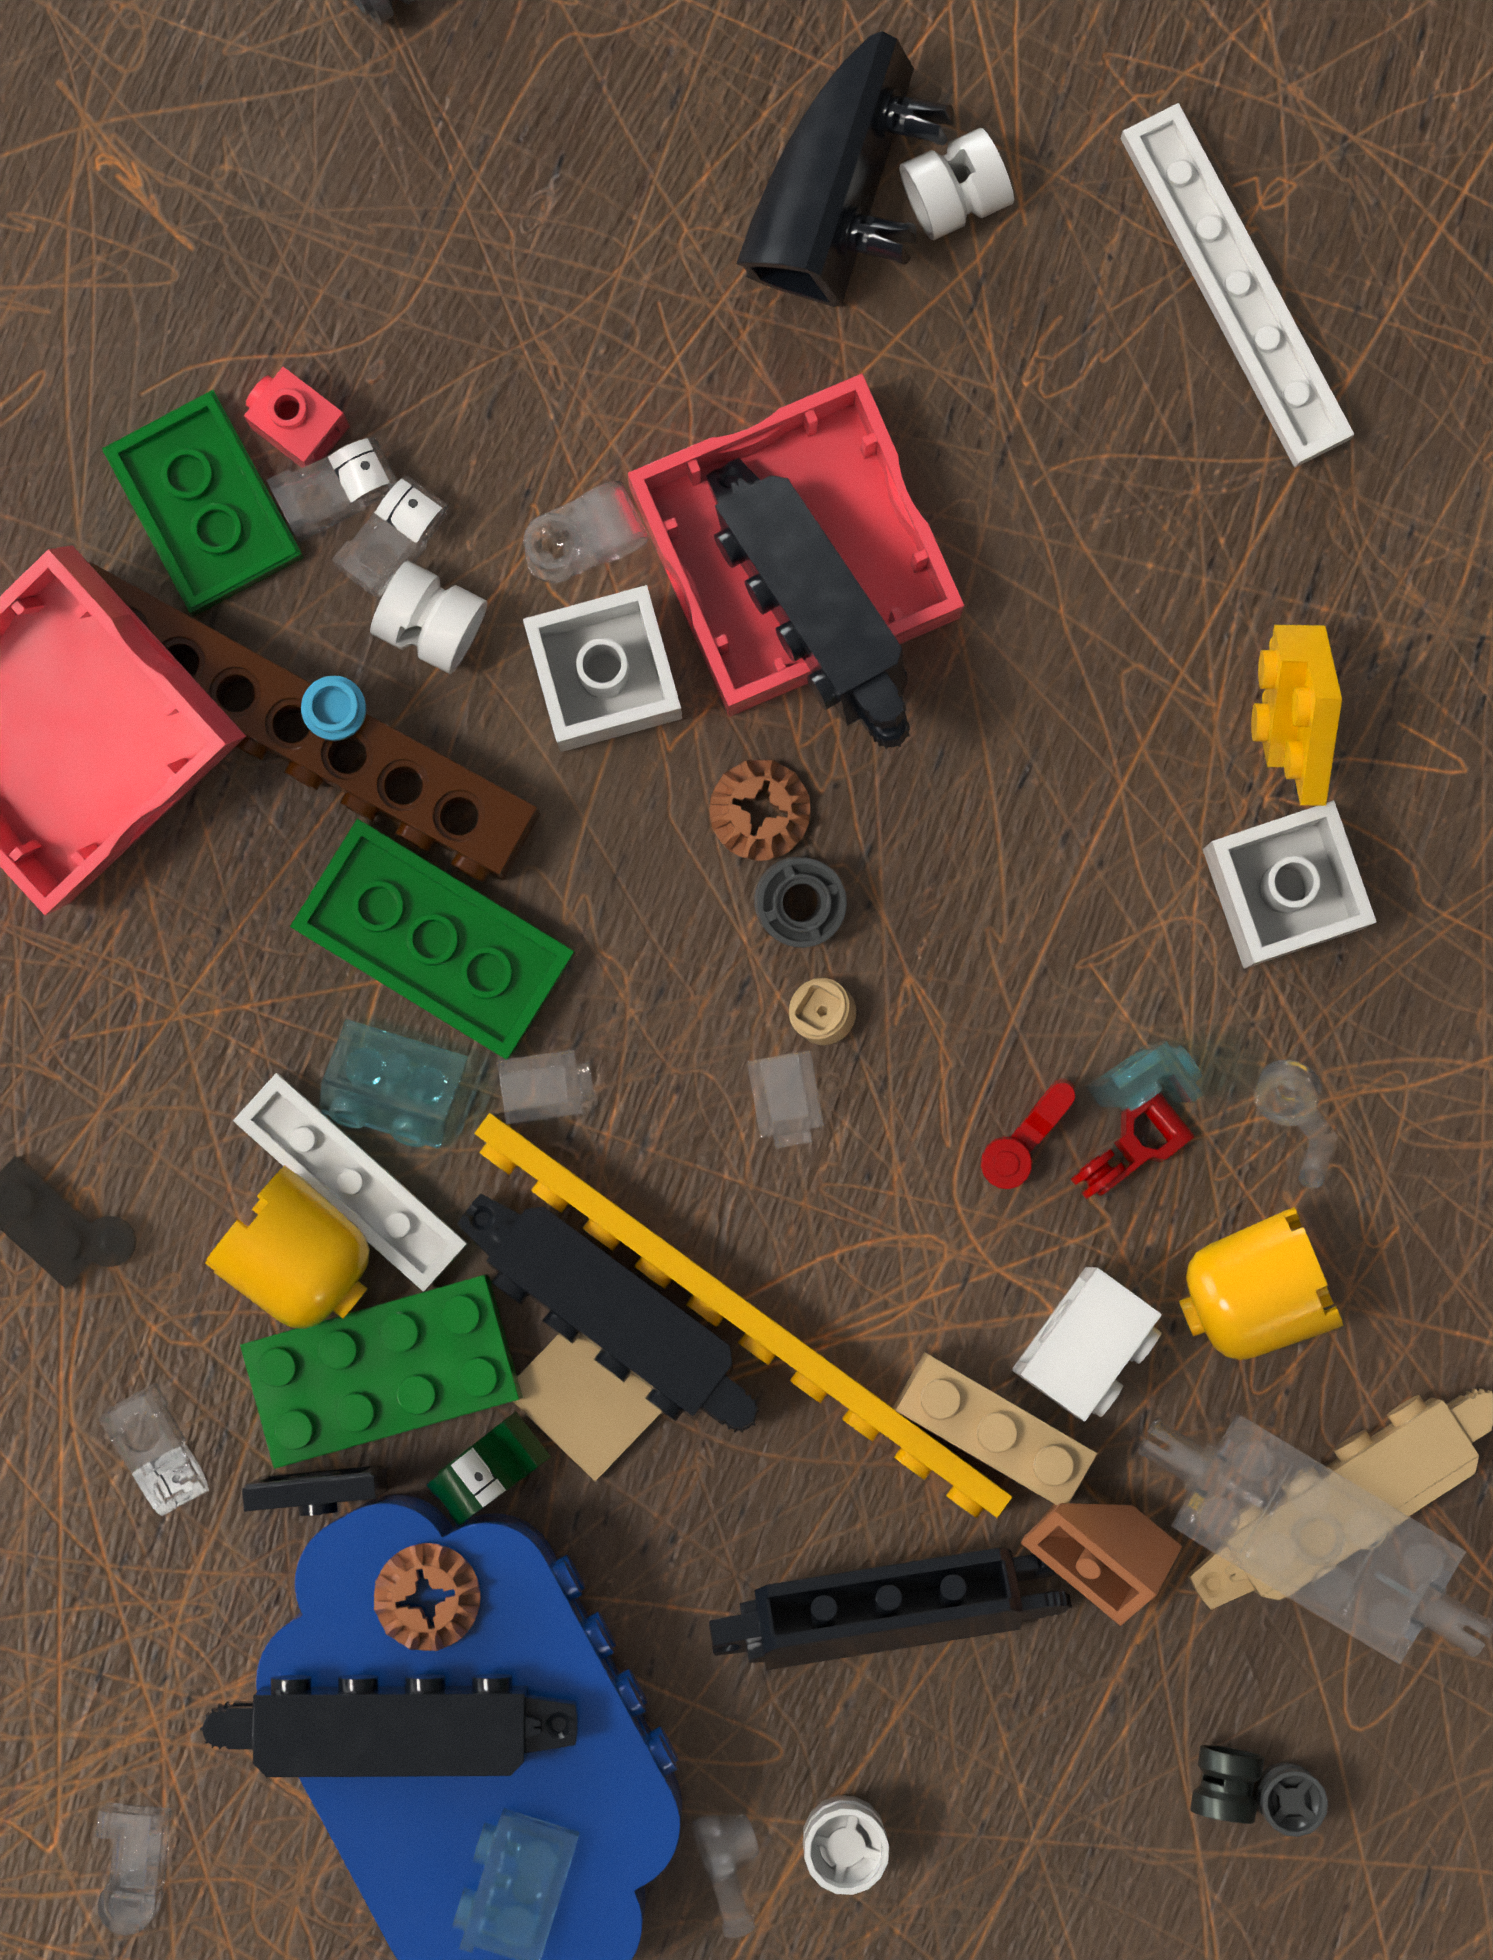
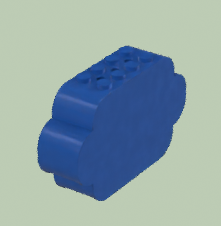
(417, 1836)

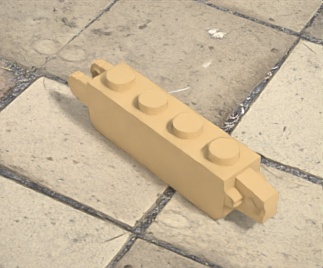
(1403, 1465)

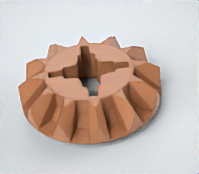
(777, 834)
(443, 1570)

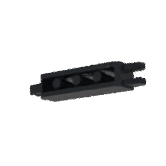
(814, 599)
(611, 1309)
(887, 1608)
(392, 1728)

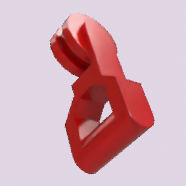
(1008, 1159)
(1103, 1177)

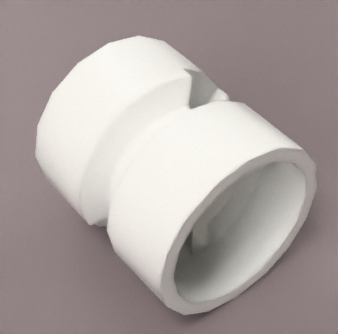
(957, 183)
(426, 616)
(845, 1845)

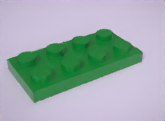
(432, 939)
(381, 1371)

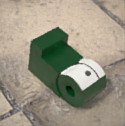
(488, 1468)

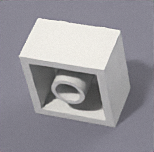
(603, 668)
(1289, 884)
(1089, 1344)

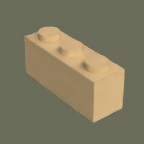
(994, 1430)

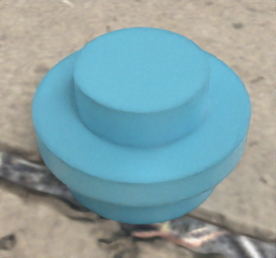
(333, 708)

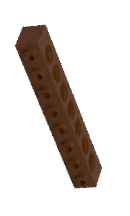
(502, 816)

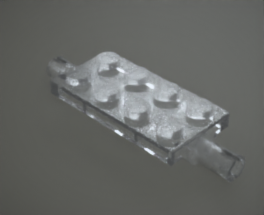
(1317, 1538)

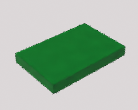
(202, 503)

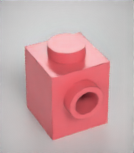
(294, 418)

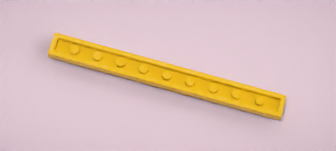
(762, 1334)

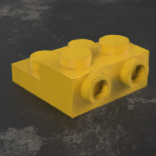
(1299, 708)

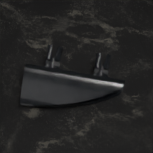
(829, 173)

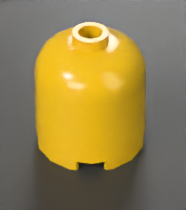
(295, 1256)
(1259, 1289)

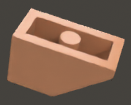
(1105, 1554)

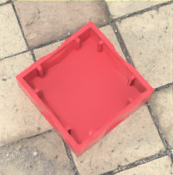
(852, 484)
(91, 729)

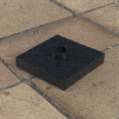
(315, 1491)

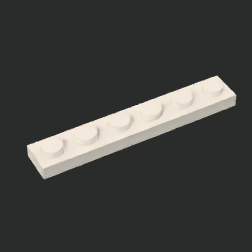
(1236, 285)

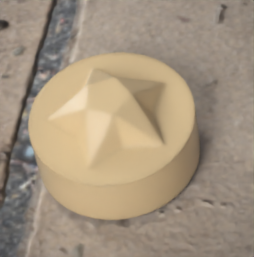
(822, 1011)

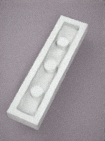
(351, 1181)

